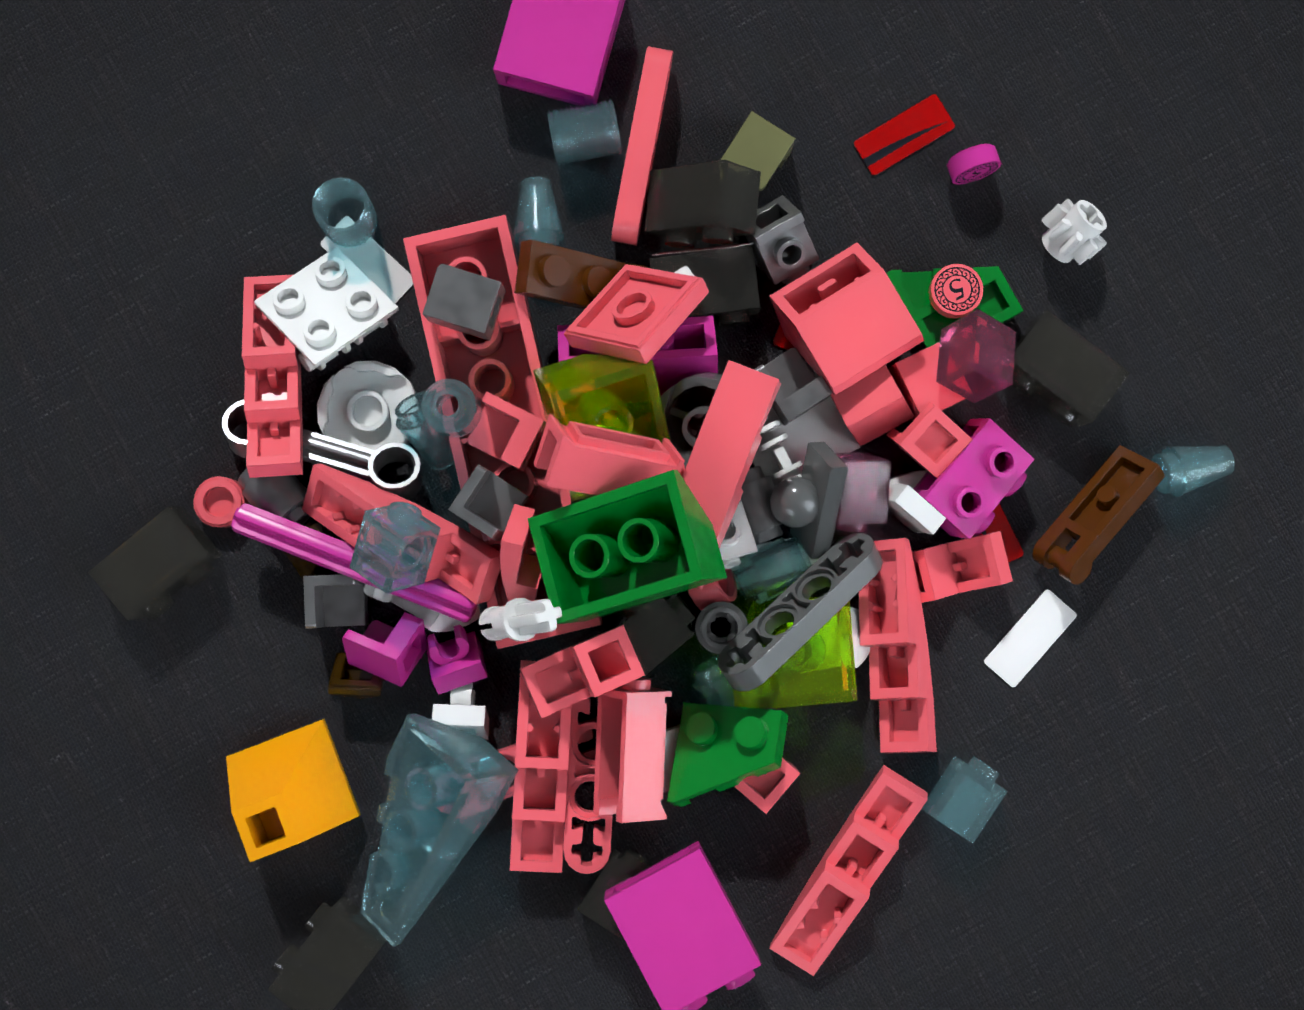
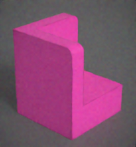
(388, 649)

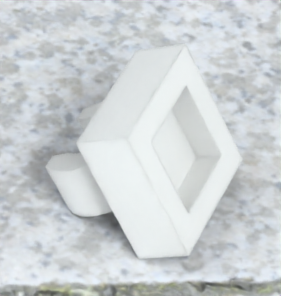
(463, 712)

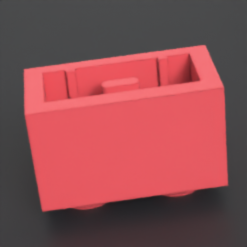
(846, 318)

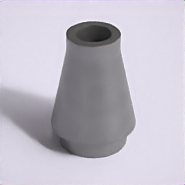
(708, 615)

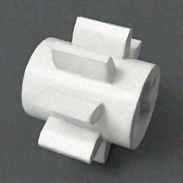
(1074, 231)

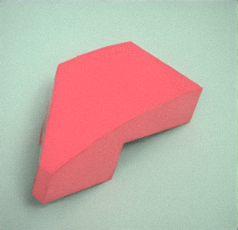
(519, 570)

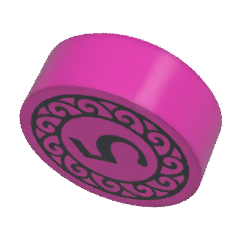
(973, 163)

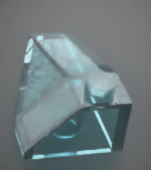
(436, 807)

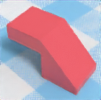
(961, 566)
(582, 671)

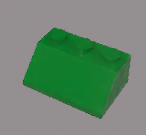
(625, 548)

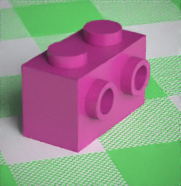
(976, 479)

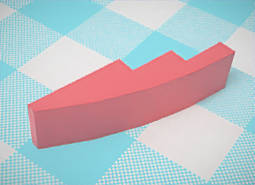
(271, 389)
(729, 442)
(458, 557)
(899, 652)
(539, 786)
(848, 870)

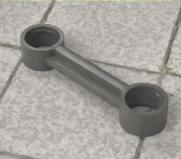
(340, 454)

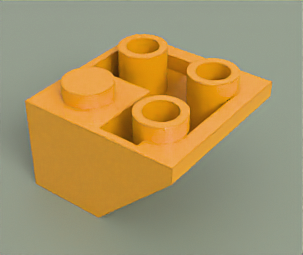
(288, 790)

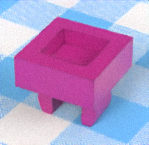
(455, 660)

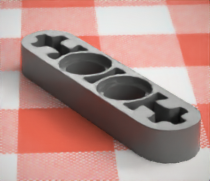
(843, 568)

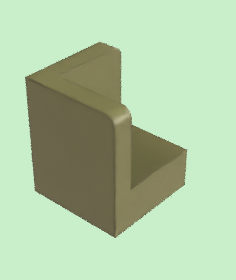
(760, 147)

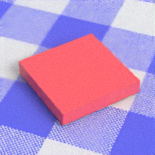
(636, 313)

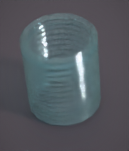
(584, 132)
(329, 195)

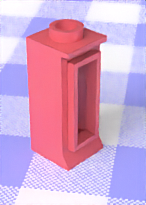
(599, 458)
(631, 752)

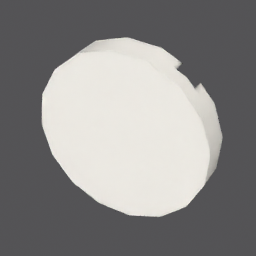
(362, 403)

